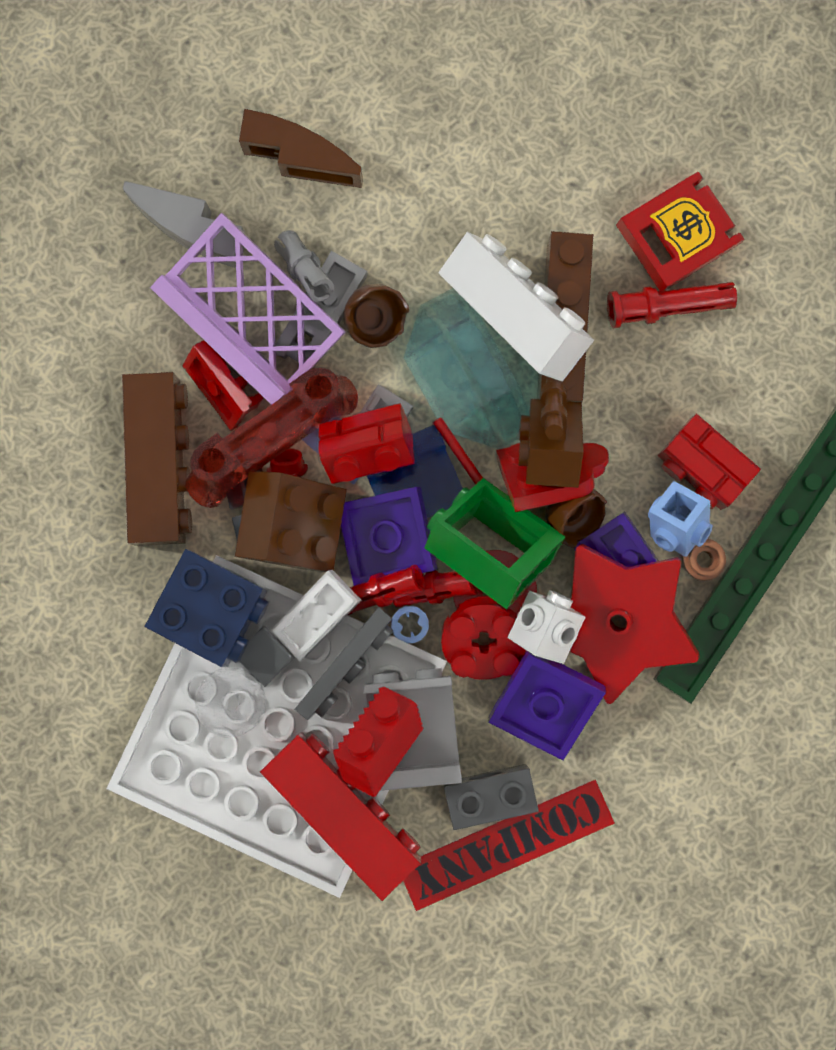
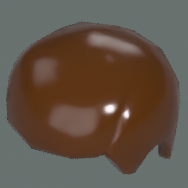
(375, 315)
(577, 517)

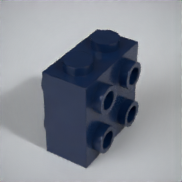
(207, 609)

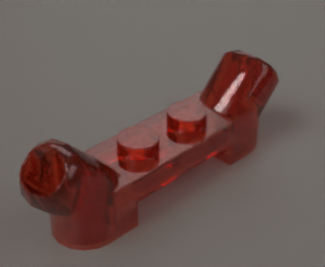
(227, 461)

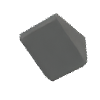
(265, 656)

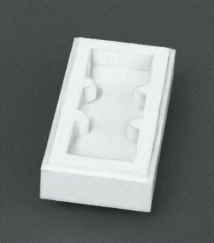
(315, 615)

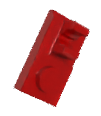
(218, 386)

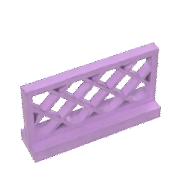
(225, 338)

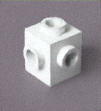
(547, 626)

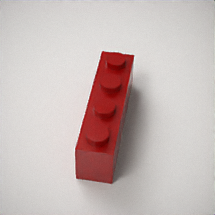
(342, 815)

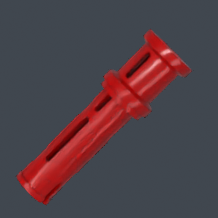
(653, 304)

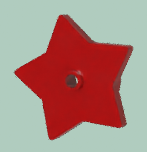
(646, 599)

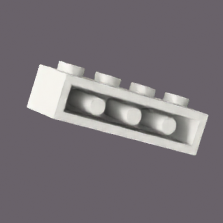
(516, 306)

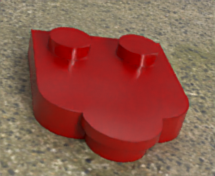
(531, 496)

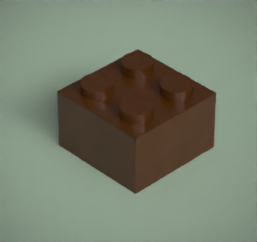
(290, 521)

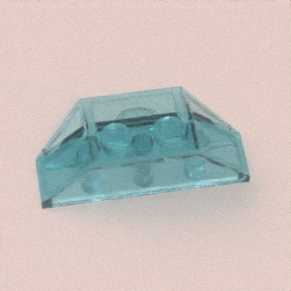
(464, 372)

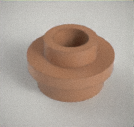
(717, 564)

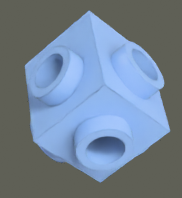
(680, 519)

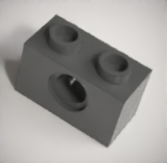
(491, 797)

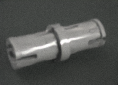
(303, 266)

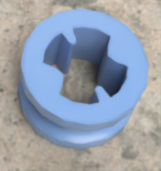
(422, 621)

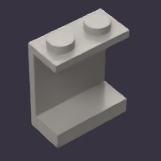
(434, 754)

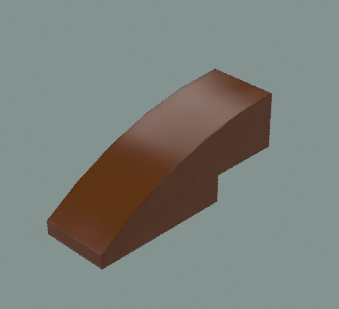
(298, 150)

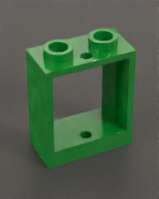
(521, 529)

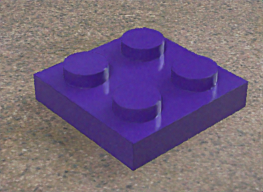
(386, 534)
(546, 704)

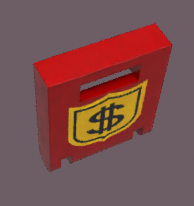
(688, 225)

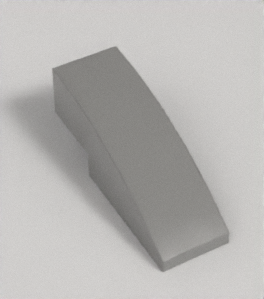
(180, 218)

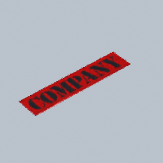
(508, 845)

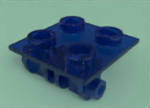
(431, 471)

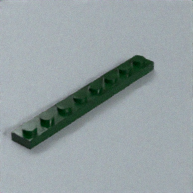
(757, 563)

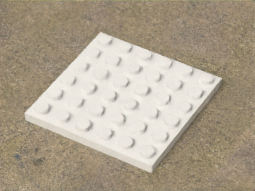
(217, 780)

